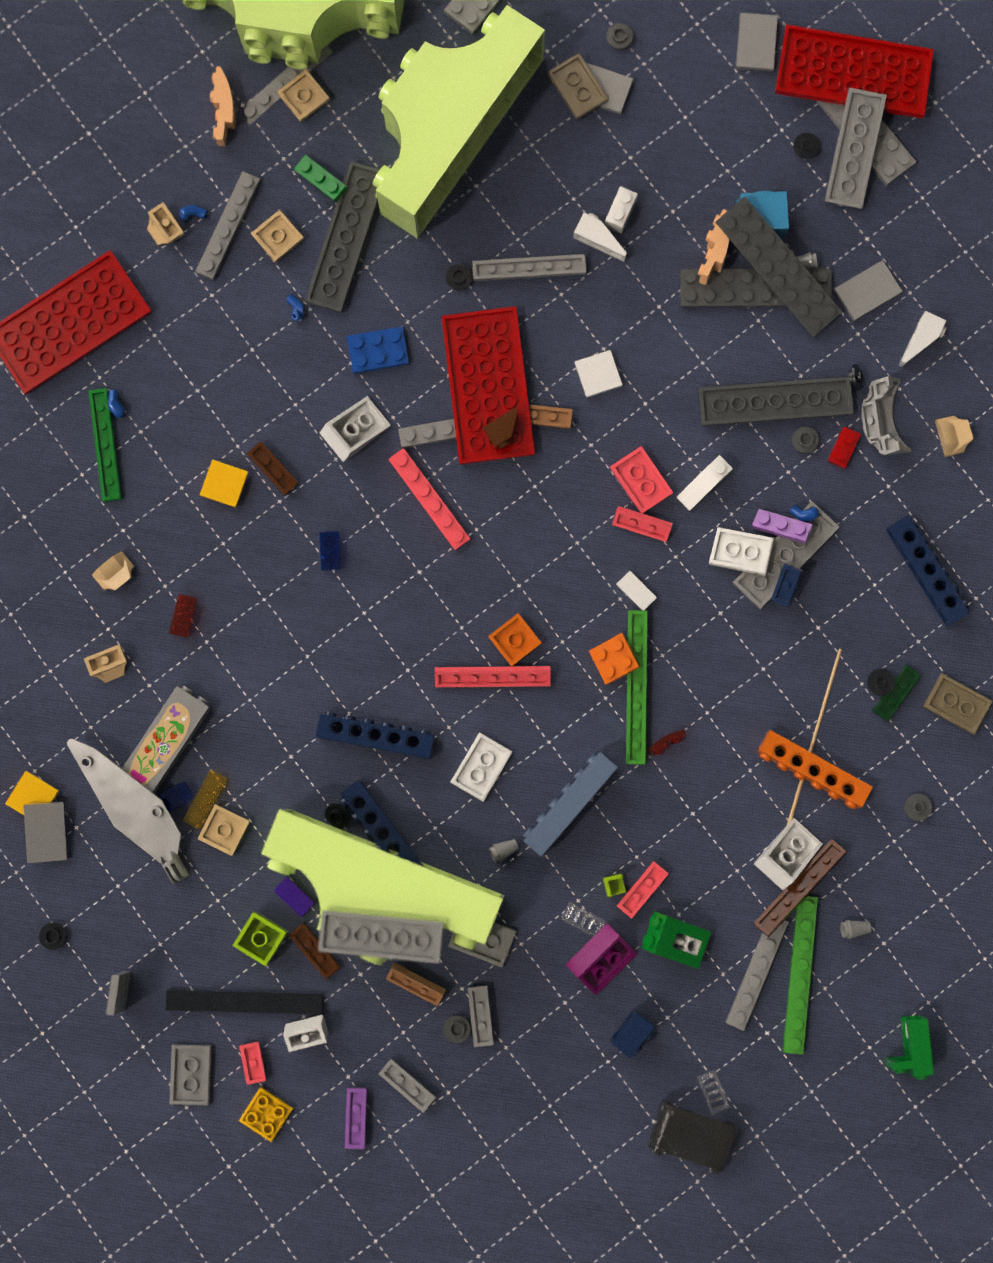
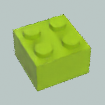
(260, 938)

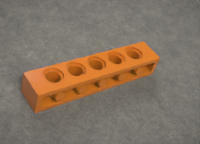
(859, 789)

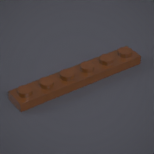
(800, 888)

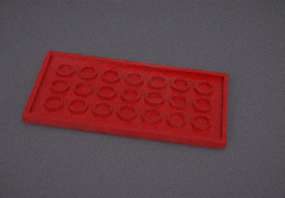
(827, 64)
(69, 322)
(486, 382)

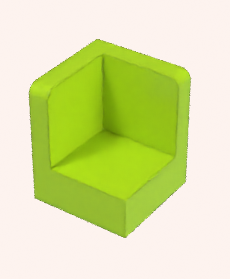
(614, 885)

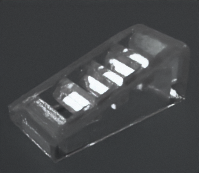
(571, 907)
(718, 1109)

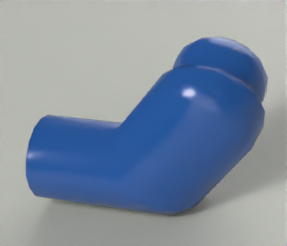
(190, 210)
(298, 307)
(114, 405)
(805, 515)

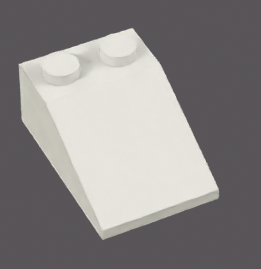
(354, 428)
(788, 854)

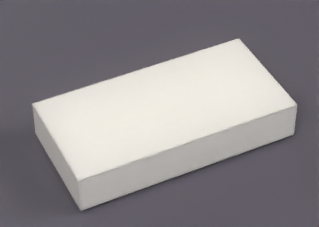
(636, 590)

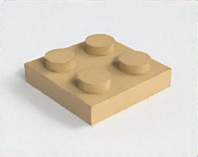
(303, 95)
(277, 236)
(223, 830)

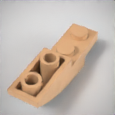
(224, 105)
(716, 253)

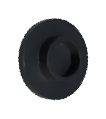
(806, 145)
(459, 277)
(856, 377)
(880, 682)
(337, 815)
(52, 936)

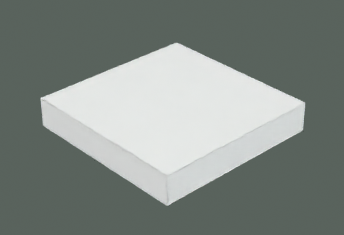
(598, 374)

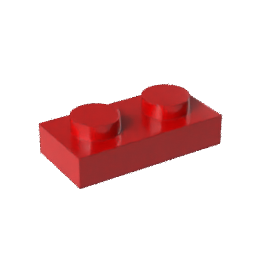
(843, 447)

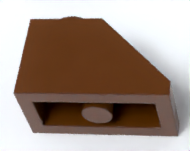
(502, 429)

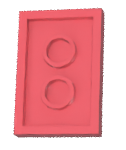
(641, 480)

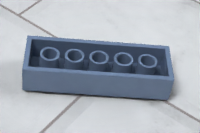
(570, 803)

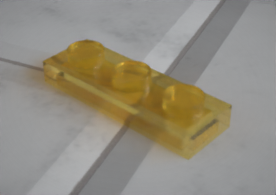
(205, 799)

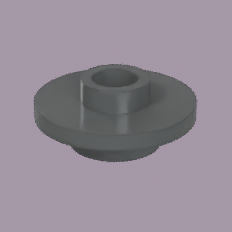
(619, 36)
(805, 440)
(917, 807)
(456, 1029)

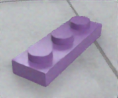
(782, 526)
(355, 1118)

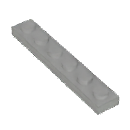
(269, 95)
(228, 225)
(529, 267)
(754, 978)

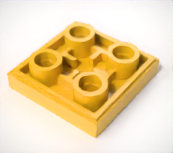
(224, 483)
(31, 791)
(266, 1114)

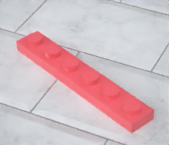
(429, 499)
(492, 676)

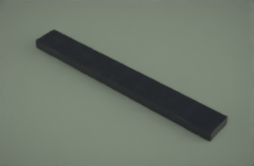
(244, 1002)

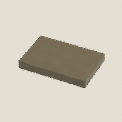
(577, 86)
(957, 704)

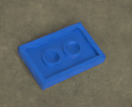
(377, 350)

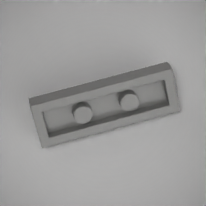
(427, 433)
(480, 1016)
(407, 1085)

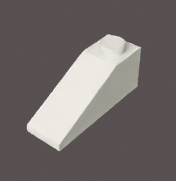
(595, 234)
(925, 334)
(704, 482)

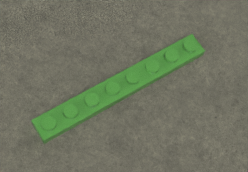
(637, 690)
(800, 976)

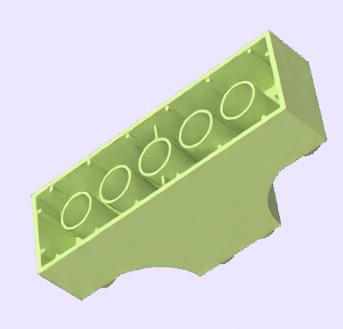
(302, 28)
(448, 110)
(362, 879)

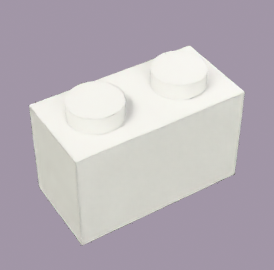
(620, 210)
(305, 1033)

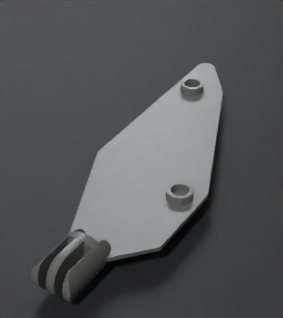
(132, 809)

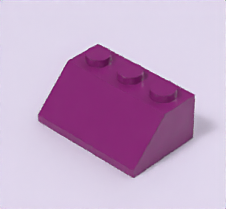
(601, 959)

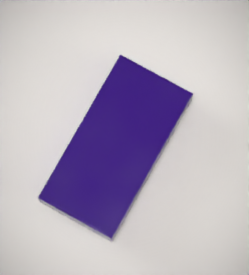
(294, 896)

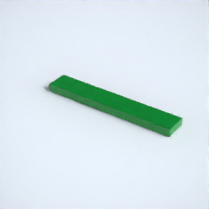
(105, 445)

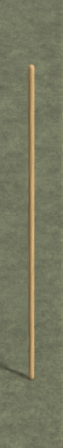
(816, 730)

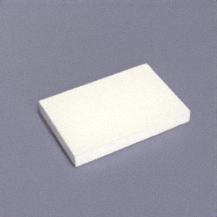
(741, 551)
(481, 767)

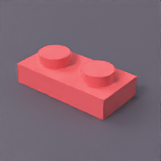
(253, 1063)

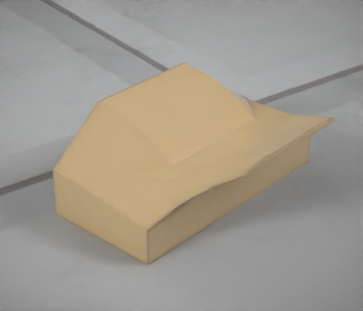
(163, 225)
(954, 435)
(114, 572)
(107, 664)

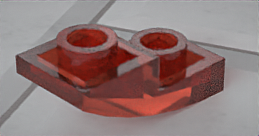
(183, 615)
(660, 745)

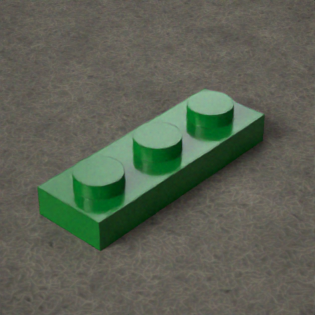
(320, 178)

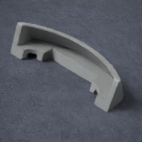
(878, 417)

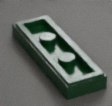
(903, 685)

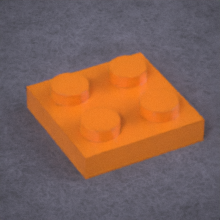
(514, 640)
(614, 659)

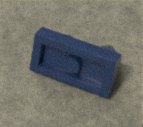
(787, 584)

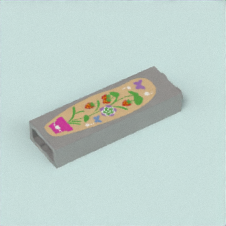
(166, 738)

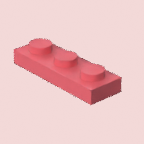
(642, 524)
(642, 889)

